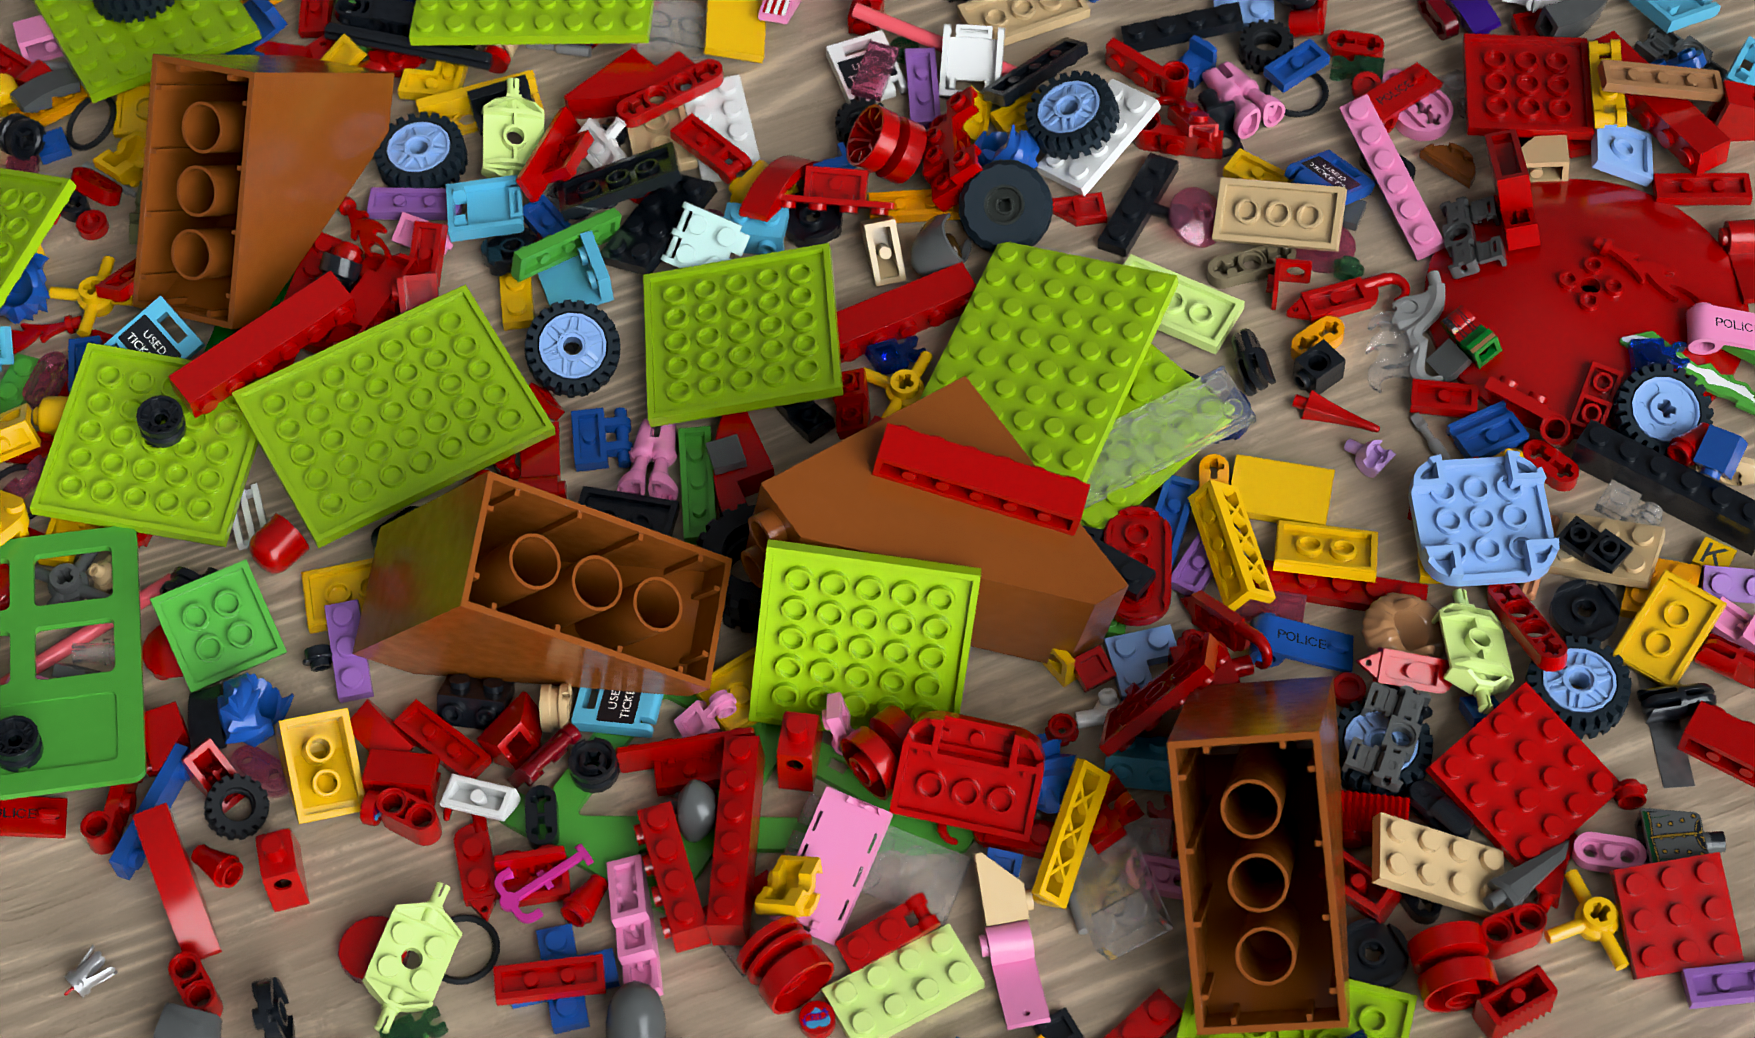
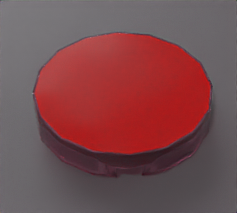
(359, 945)

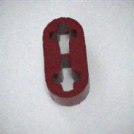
(1439, 18)

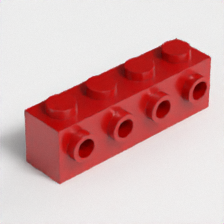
(673, 877)

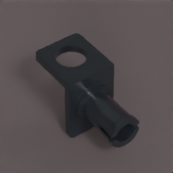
(1224, 115)

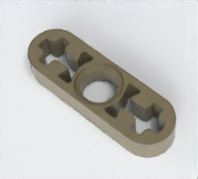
(1243, 275)

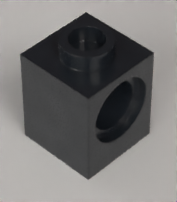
(1321, 358)

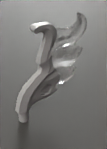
(1401, 337)

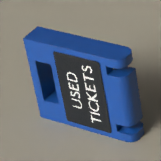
(1331, 170)

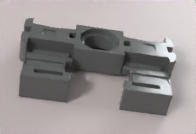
(1665, 44)
(1467, 250)
(1390, 757)

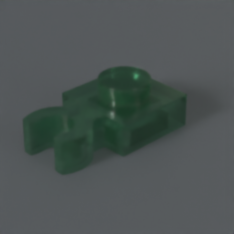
(1350, 69)
(409, 1028)

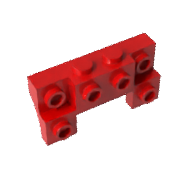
(948, 153)
(371, 297)

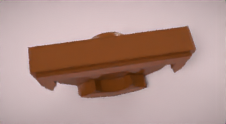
(1451, 160)

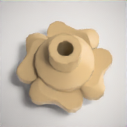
(102, 574)

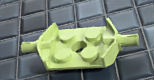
(504, 116)
(1477, 666)
(419, 929)

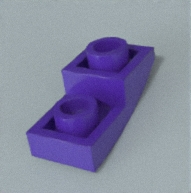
(1475, 15)

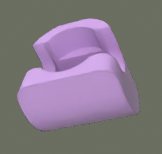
(1369, 456)

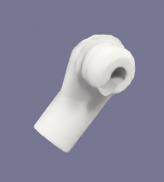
(1097, 715)

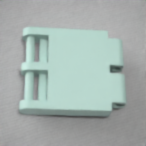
(705, 240)

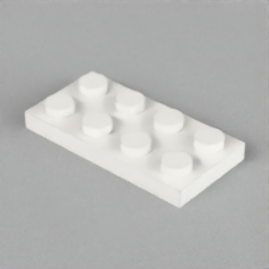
(727, 114)
(1083, 173)

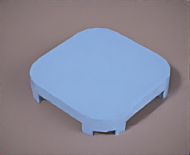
(1482, 520)

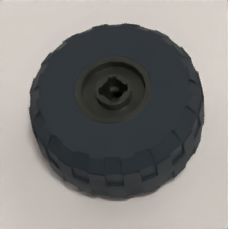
(1005, 205)

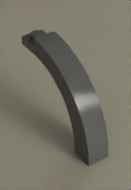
(1569, 17)

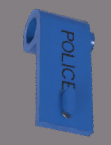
(1303, 643)

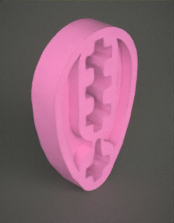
(1415, 125)

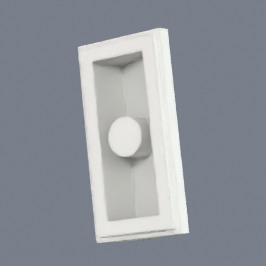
(480, 797)

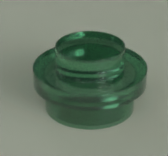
(903, 43)
(1347, 268)

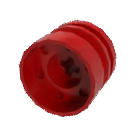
(785, 964)

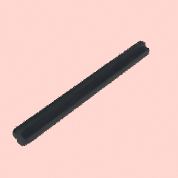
(402, 45)

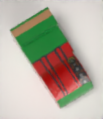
(1471, 336)

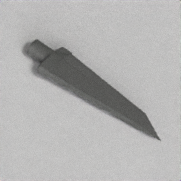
(1520, 881)

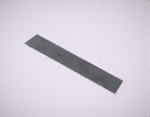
(1666, 735)

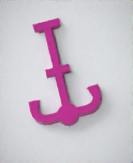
(510, 901)

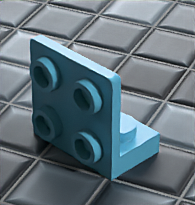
(579, 277)

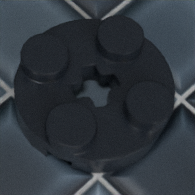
(815, 232)
(499, 252)
(1599, 599)
(1388, 940)
(271, 1009)

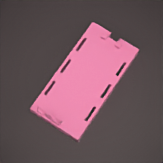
(843, 846)

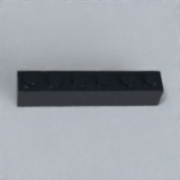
(1668, 484)

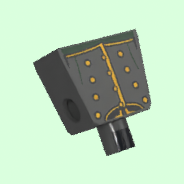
(1675, 835)

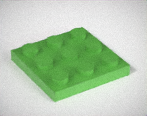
(218, 626)

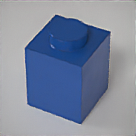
(1720, 453)

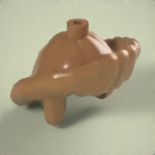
(1403, 625)

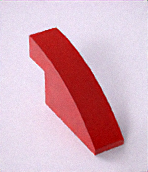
(619, 79)
(1512, 189)
(737, 484)
(176, 881)

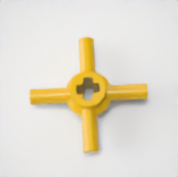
(88, 299)
(903, 386)
(1588, 927)

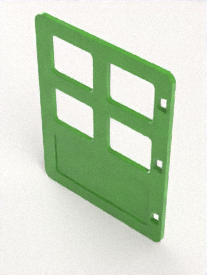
(87, 721)

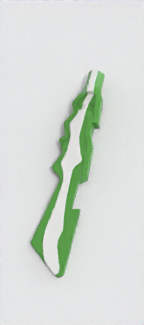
(1715, 383)

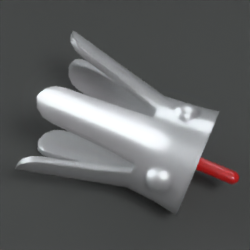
(82, 977)

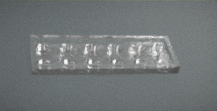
(1169, 432)

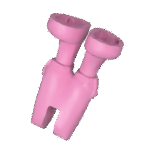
(1235, 85)
(647, 449)

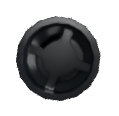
(344, 269)

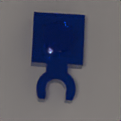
(1653, 351)
(891, 356)

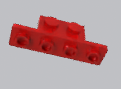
(555, 155)
(837, 188)
(679, 759)

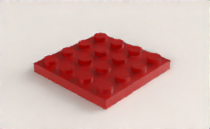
(1527, 85)
(1524, 777)

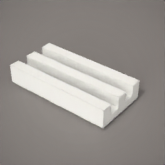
(247, 494)

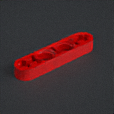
(667, 89)
(1557, 650)

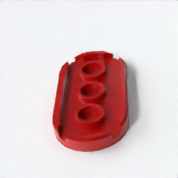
(1148, 539)

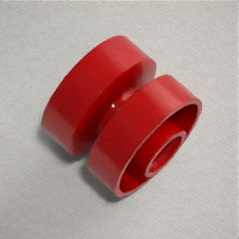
(886, 144)
(876, 750)
(1452, 965)

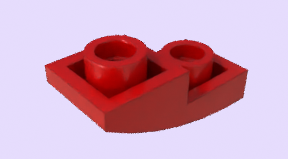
(1596, 395)
(854, 405)
(376, 730)

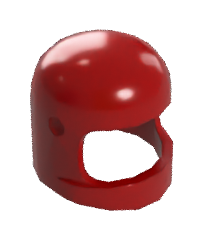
(277, 545)

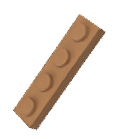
(1660, 80)

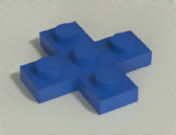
(571, 1012)

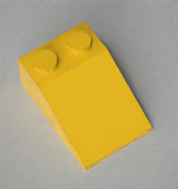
(320, 765)

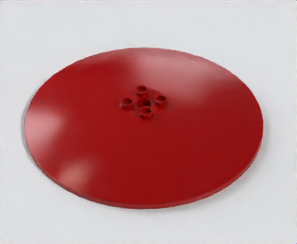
(1556, 328)

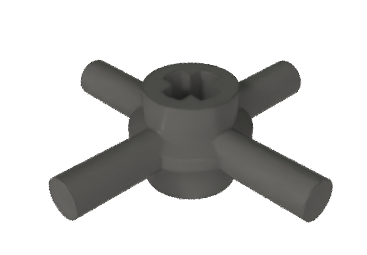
(70, 581)

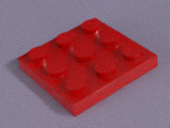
(1676, 915)

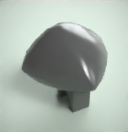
(695, 810)

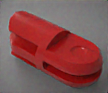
(1727, 659)

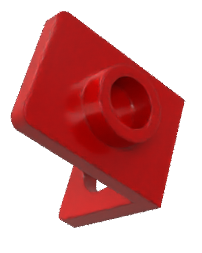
(1282, 275)

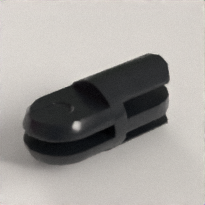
(1251, 362)
(1673, 701)
(1437, 809)

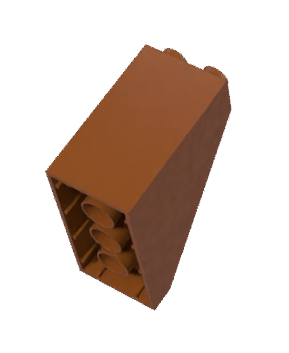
(247, 174)
(1035, 582)
(541, 594)
(1253, 831)

